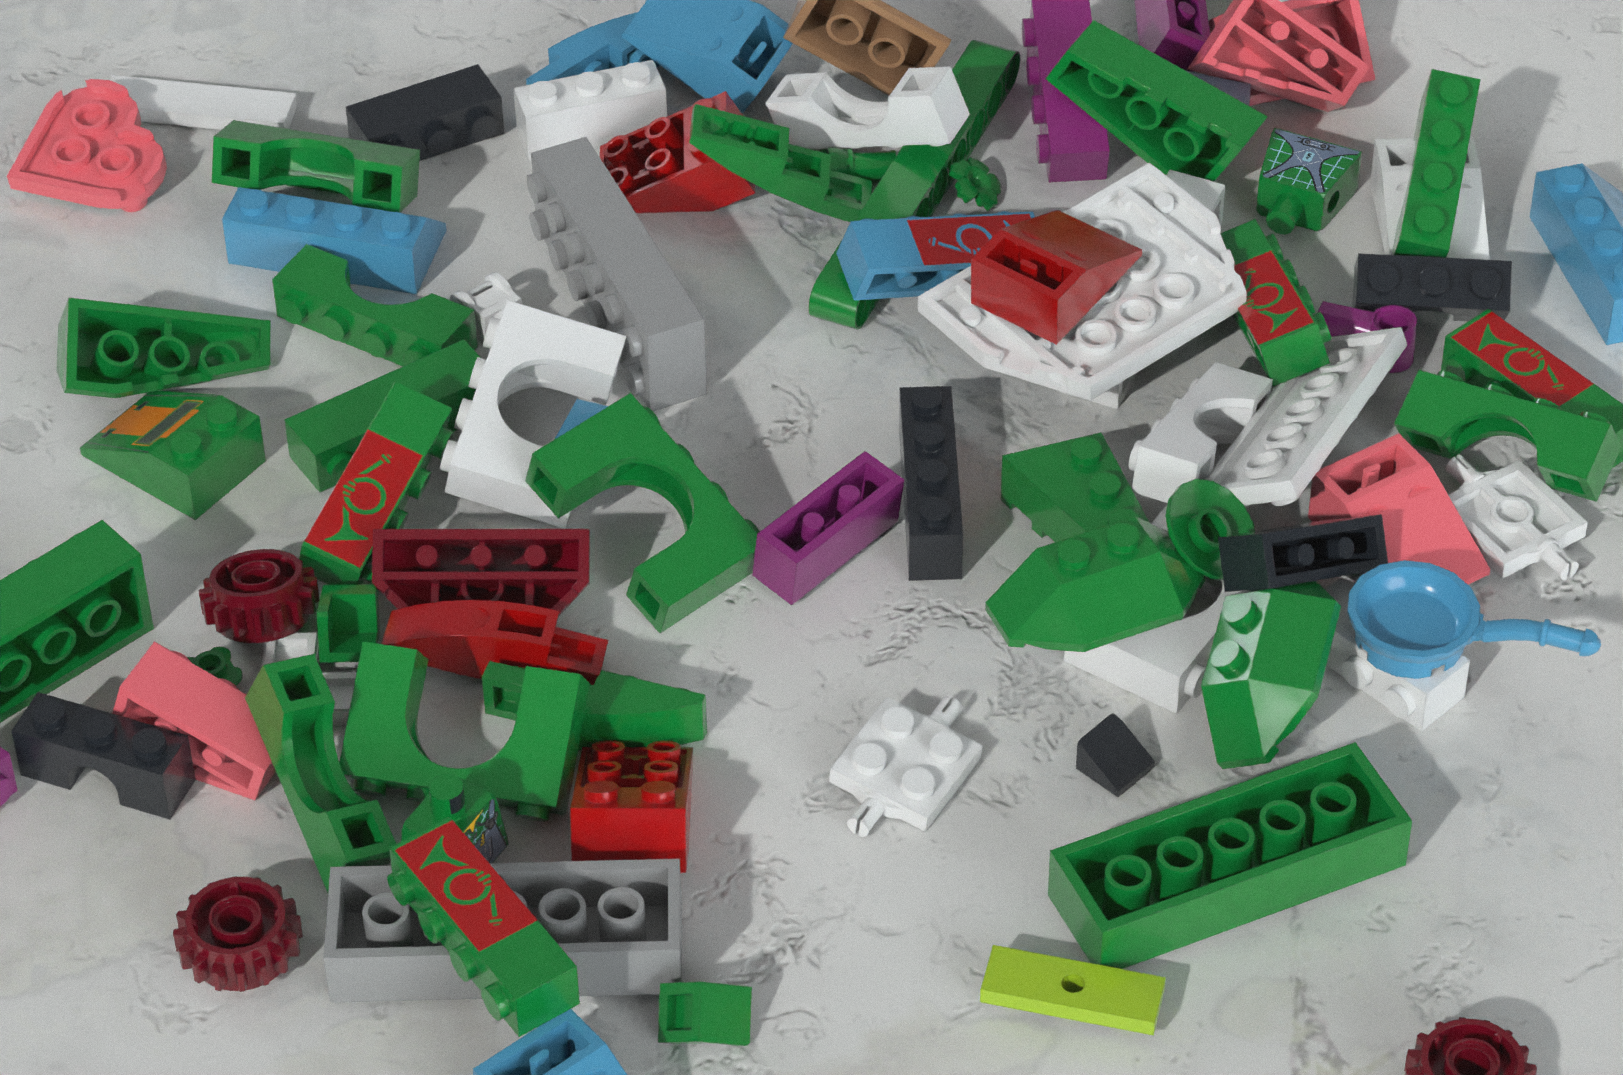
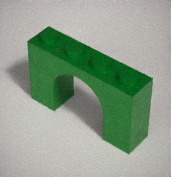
(631, 448)
(528, 773)

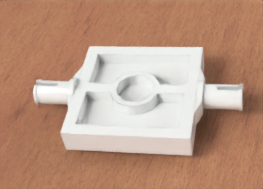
(1515, 518)
(905, 764)

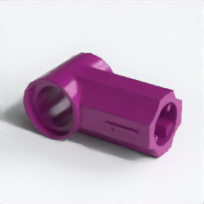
(1348, 320)

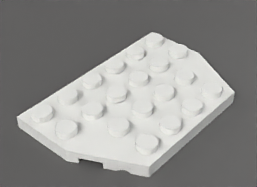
(1160, 303)

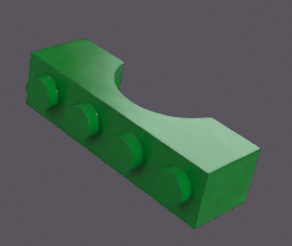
(275, 156)
(1437, 165)
(318, 296)
(1448, 415)
(296, 725)

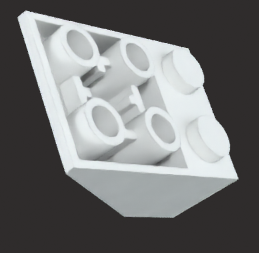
(1389, 184)

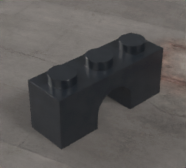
(1432, 284)
(142, 761)

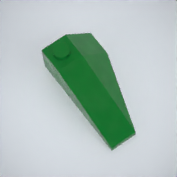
(145, 349)

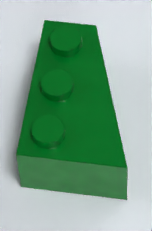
(1068, 487)

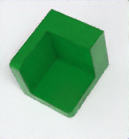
(345, 620)
(704, 1013)

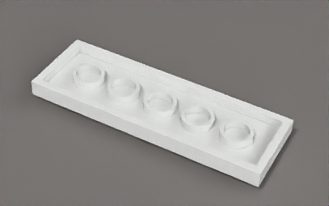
(1306, 420)

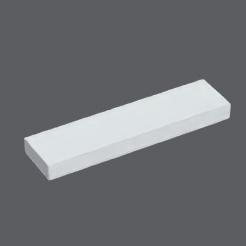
(207, 104)

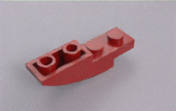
(470, 633)

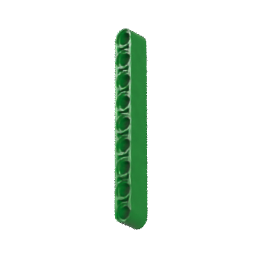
(920, 174)

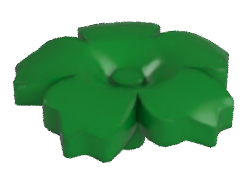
(976, 183)

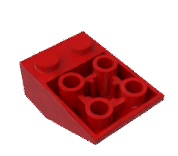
(667, 173)
(1048, 272)
(632, 802)

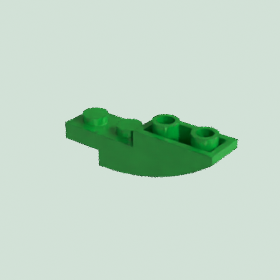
(616, 708)

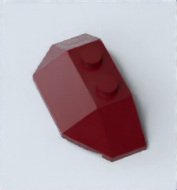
(481, 564)

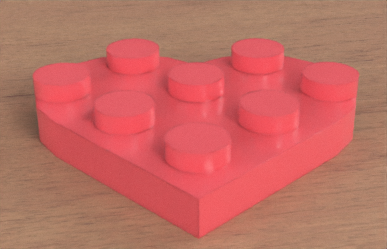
(91, 151)

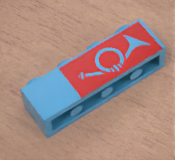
(914, 252)

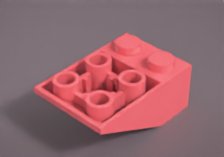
(1413, 503)

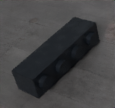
(930, 483)

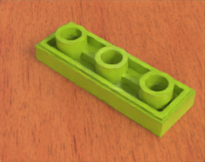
(1072, 990)

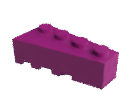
(1069, 138)

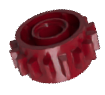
(259, 596)
(238, 933)
(1468, 1049)

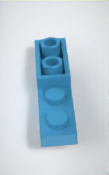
(591, 51)

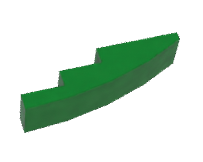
(765, 158)

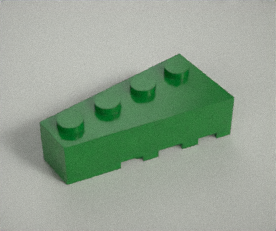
(1154, 104)

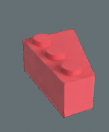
(1280, 55)
(212, 711)

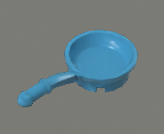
(1424, 616)

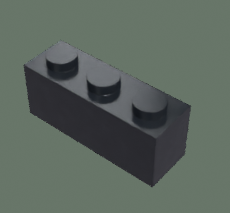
(431, 114)
(1302, 553)

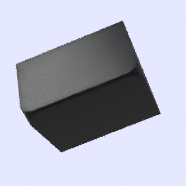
(1113, 756)

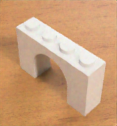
(525, 352)
(1163, 662)

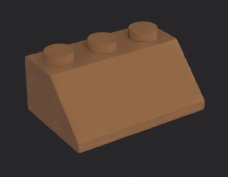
(865, 39)

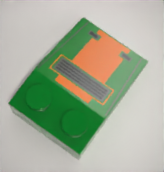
(181, 448)

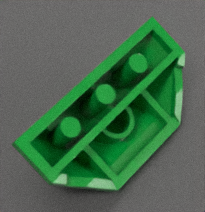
(1095, 589)
(1266, 668)

